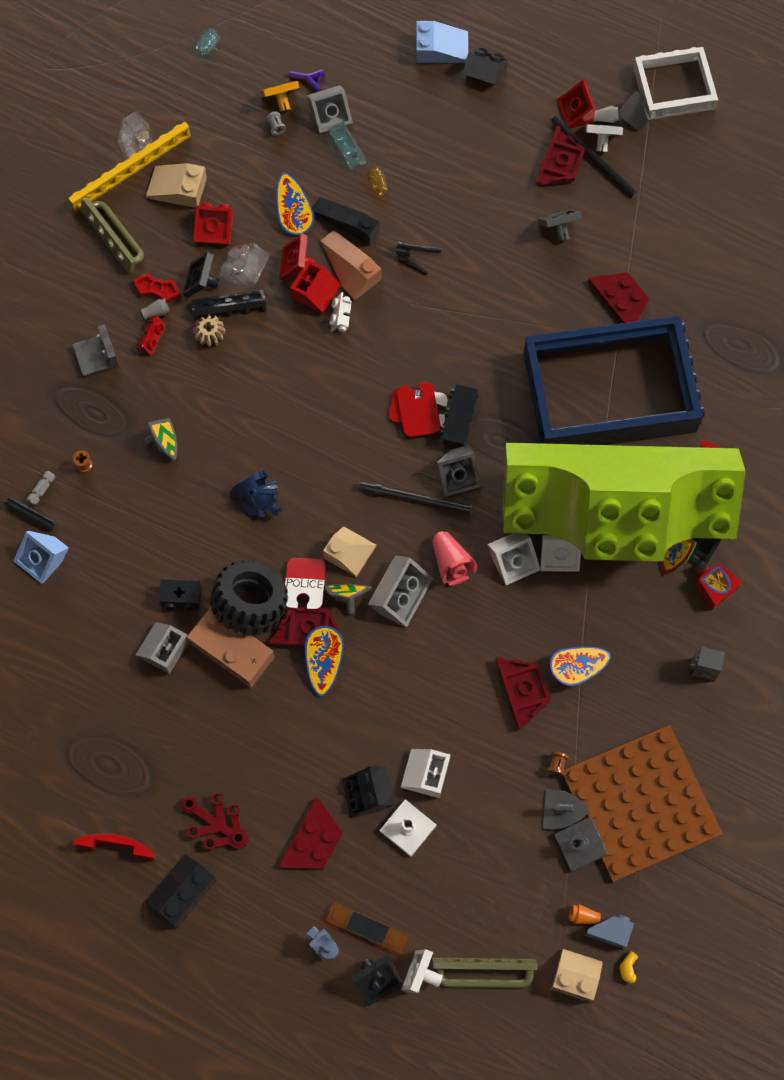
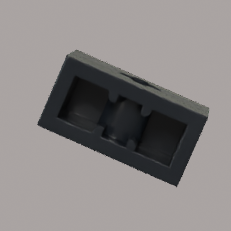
(171, 589)

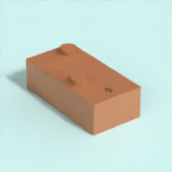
(236, 653)

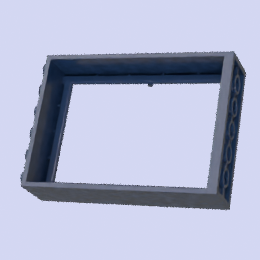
(624, 429)

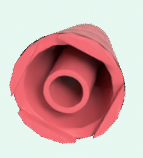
(452, 559)

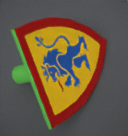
(677, 556)

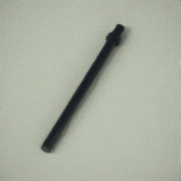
(598, 160)

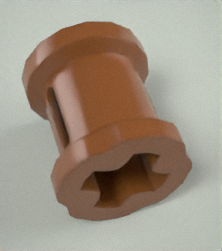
(87, 464)
(557, 763)

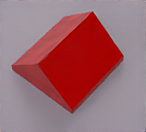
(577, 106)

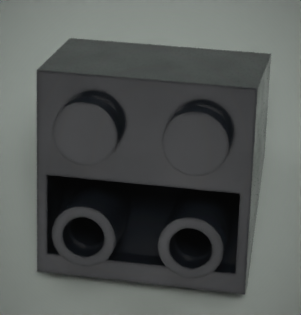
(485, 65)
(368, 791)

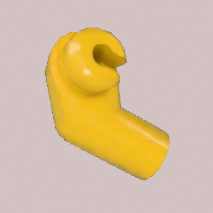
(626, 968)

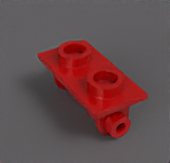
(154, 331)

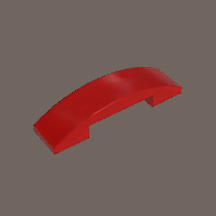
(91, 841)

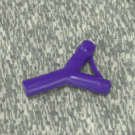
(309, 78)

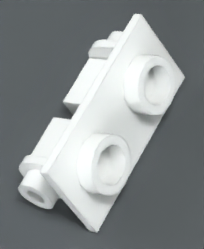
(338, 320)

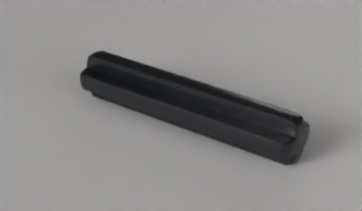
(30, 513)

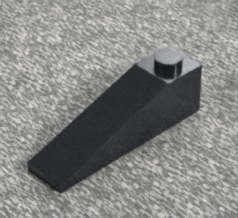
(348, 219)

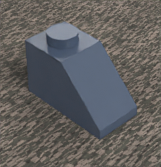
(612, 931)

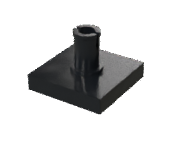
(199, 275)
(377, 979)

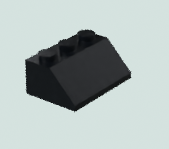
(181, 890)

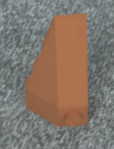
(351, 265)

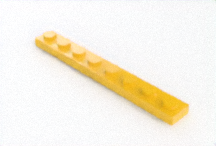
(130, 166)

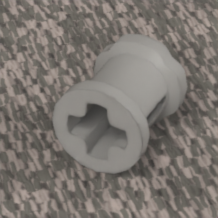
(275, 123)

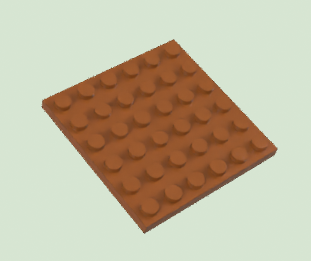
(643, 802)

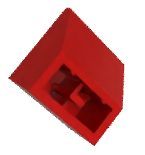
(314, 287)

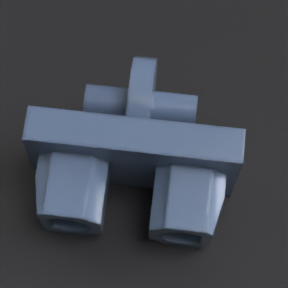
(322, 944)

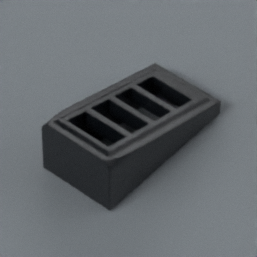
(711, 551)

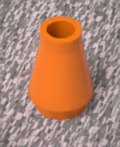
(582, 915)

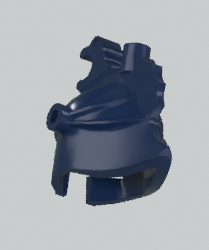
(257, 495)

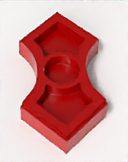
(149, 286)

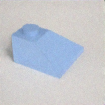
(40, 555)

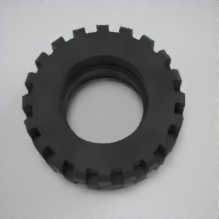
(244, 616)

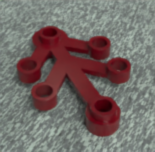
(217, 824)

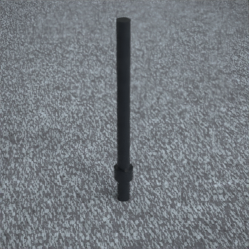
(378, 489)

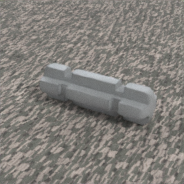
(41, 487)

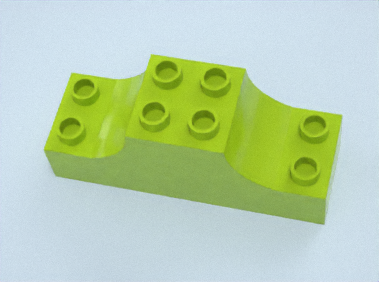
(622, 498)

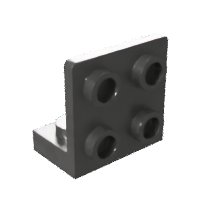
(96, 353)

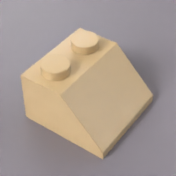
(577, 976)

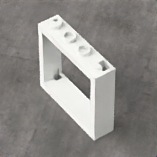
(681, 106)

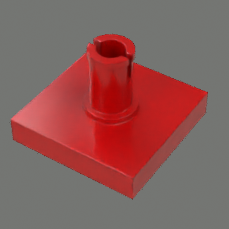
(294, 257)

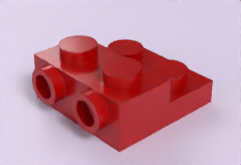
(213, 224)

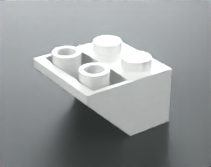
(426, 771)

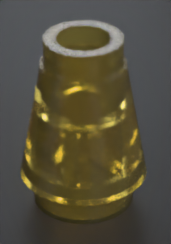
(377, 180)

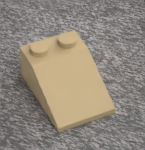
(178, 184)

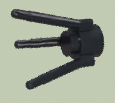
(405, 249)

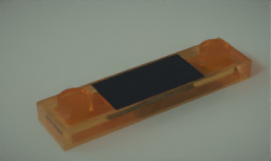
(368, 928)

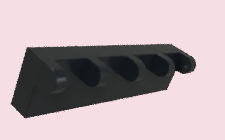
(228, 303)

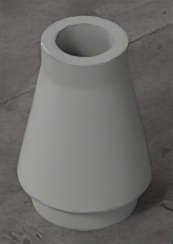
(607, 114)
(158, 308)

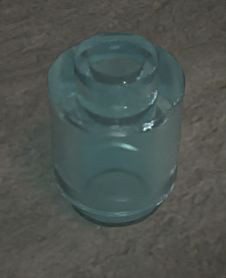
(207, 41)

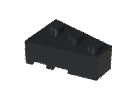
(459, 414)

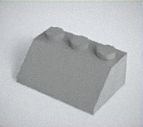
(400, 590)

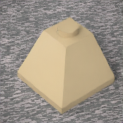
(348, 551)

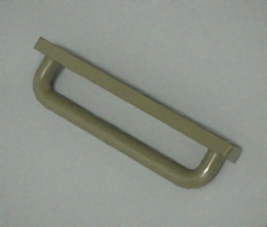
(109, 237)
(528, 965)

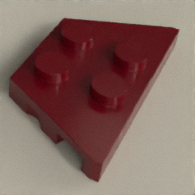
(561, 160)
(621, 295)
(299, 624)
(524, 688)
(314, 840)

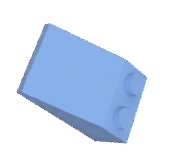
(440, 43)

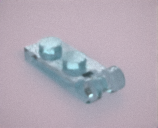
(347, 145)

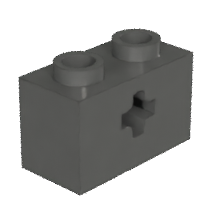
(707, 663)

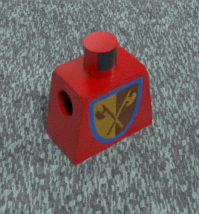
(716, 583)

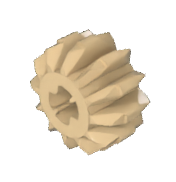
(214, 335)

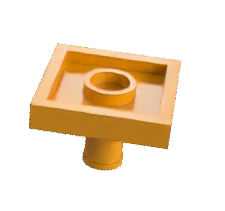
(280, 92)

